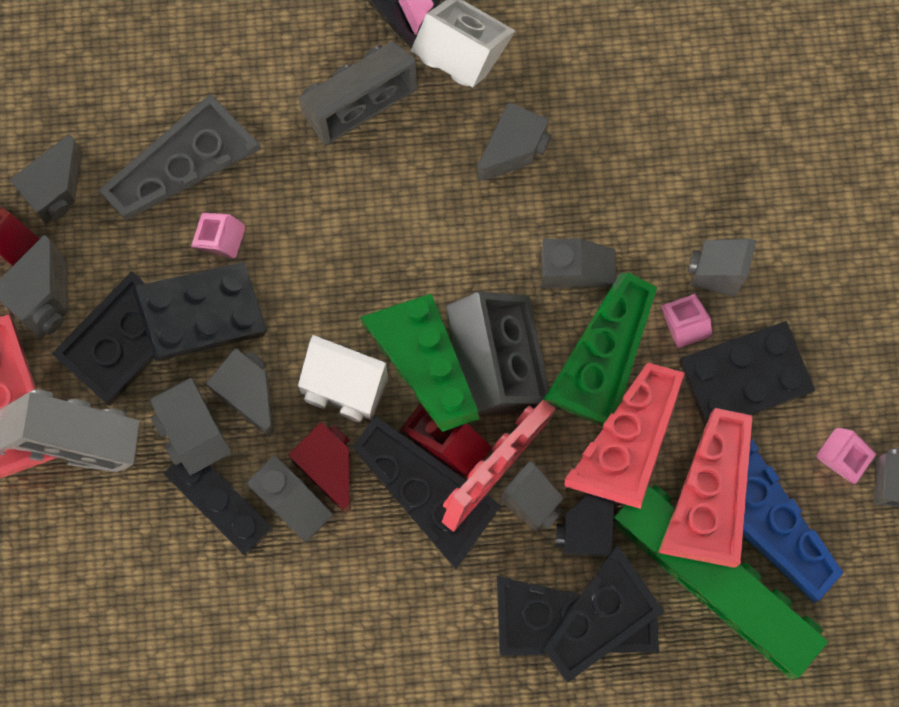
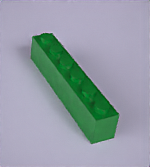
(729, 592)

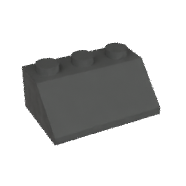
(359, 91)
(498, 351)

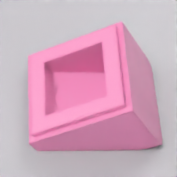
(416, 11)
(218, 234)
(687, 320)
(846, 454)

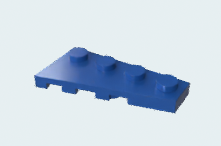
(781, 533)

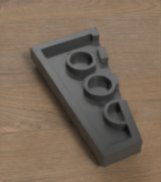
(184, 155)

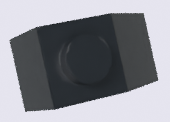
(587, 529)

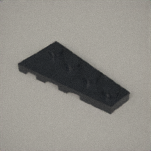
(422, 487)
(533, 612)

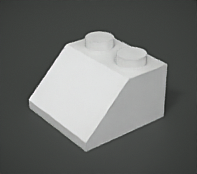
(461, 41)
(342, 379)

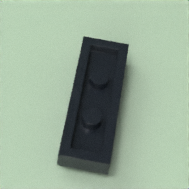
(221, 506)

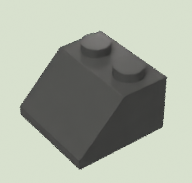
(37, 288)

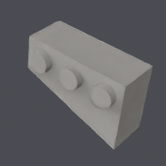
(69, 431)

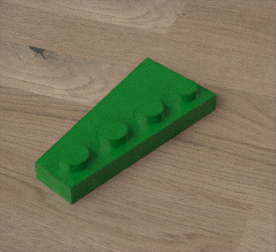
(604, 356)
(424, 358)

